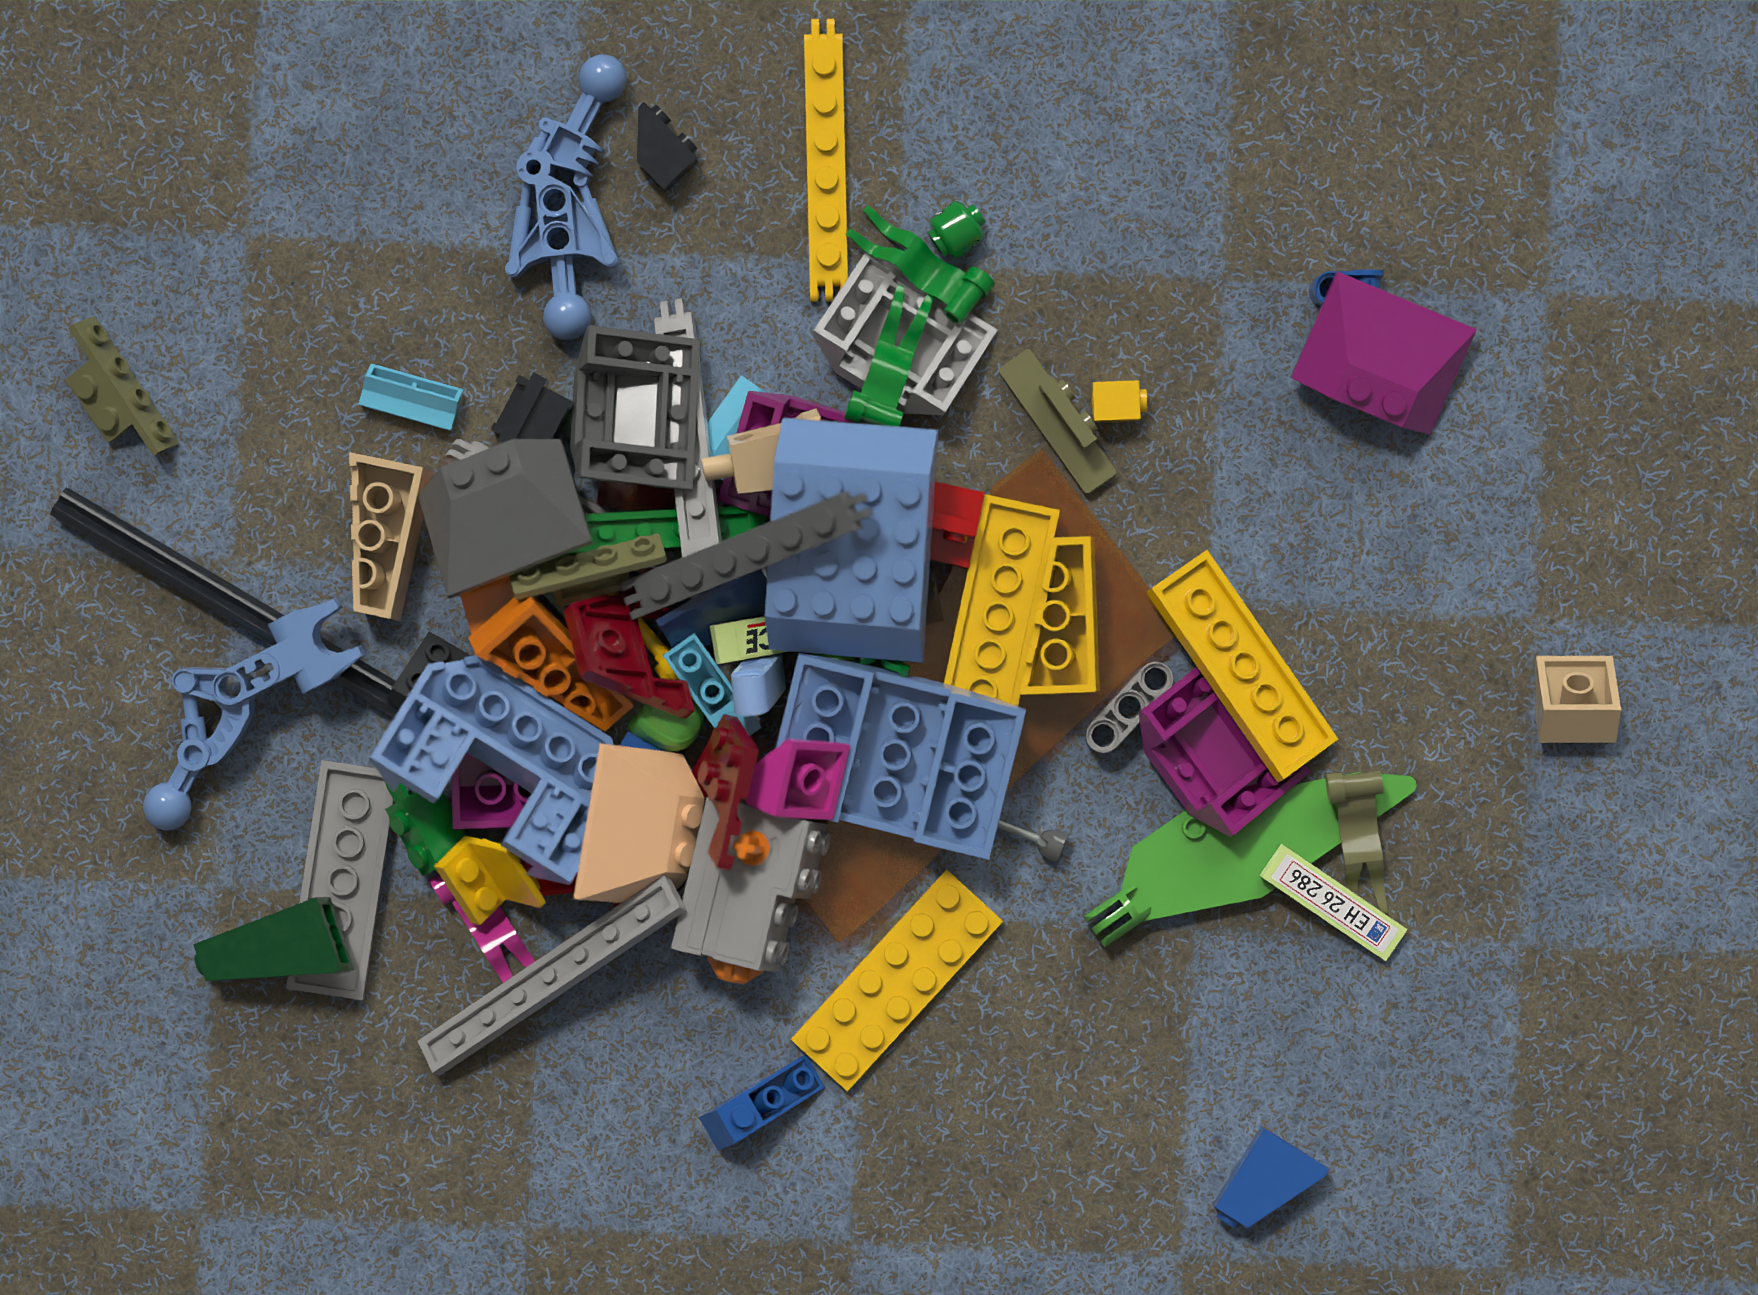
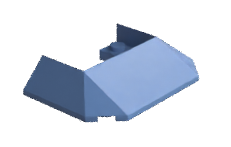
(512, 730)

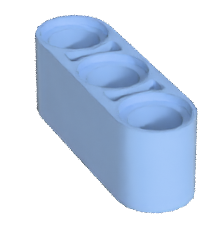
(758, 684)

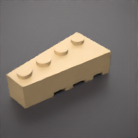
(384, 532)

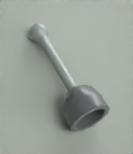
(1049, 843)

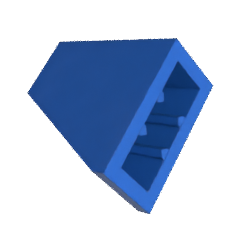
(1266, 1179)

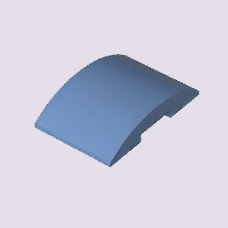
(920, 751)

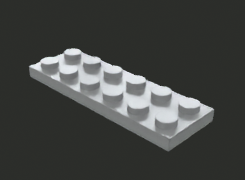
(348, 865)

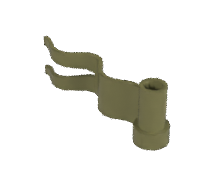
(1359, 828)

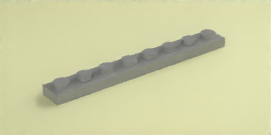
(552, 975)

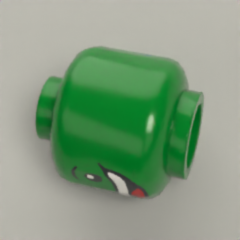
(956, 229)

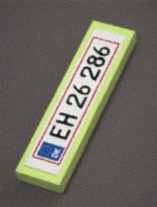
(1333, 902)

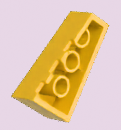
(1065, 629)

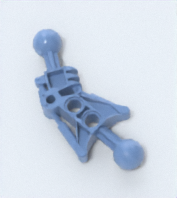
(570, 150)

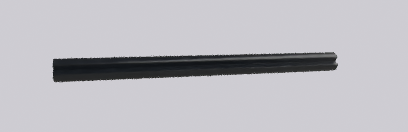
(203, 586)

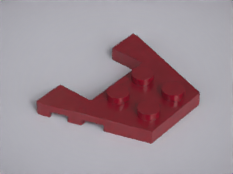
(614, 655)
(725, 777)

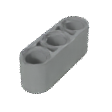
(1110, 714)

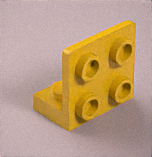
(486, 875)

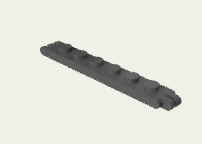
(745, 553)

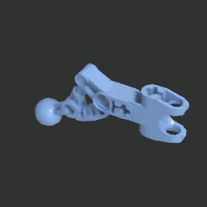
(296, 654)

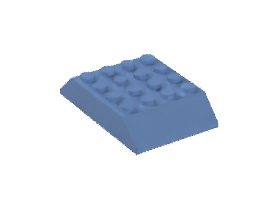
(869, 586)

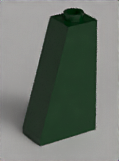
(286, 943)

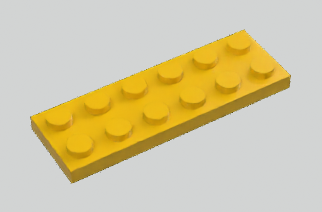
(1001, 598)
(1242, 666)
(896, 980)

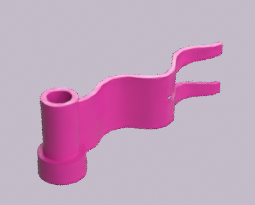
(490, 933)

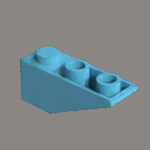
(706, 681)

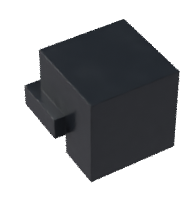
(532, 411)

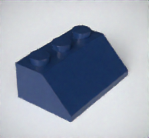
(723, 604)

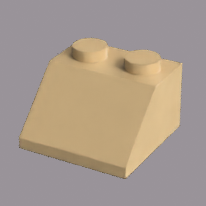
(1577, 699)

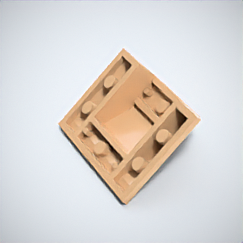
(638, 823)

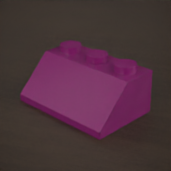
(484, 796)

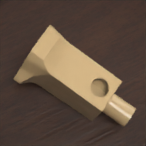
(750, 457)

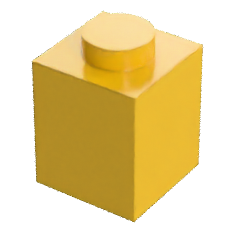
(1117, 401)

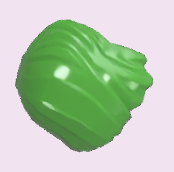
(665, 729)

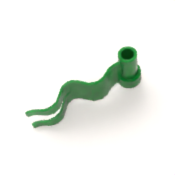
(925, 270)
(888, 368)

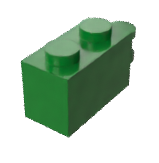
(423, 827)

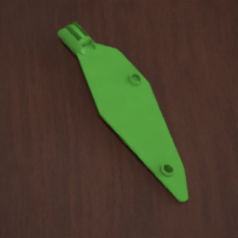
(1200, 868)

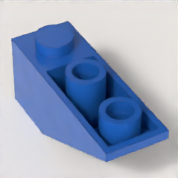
(761, 1102)

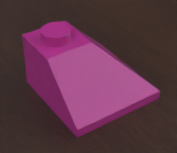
(800, 779)

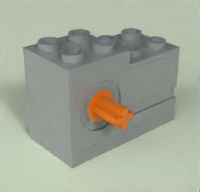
(746, 912)

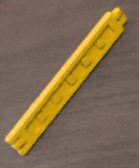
(825, 160)

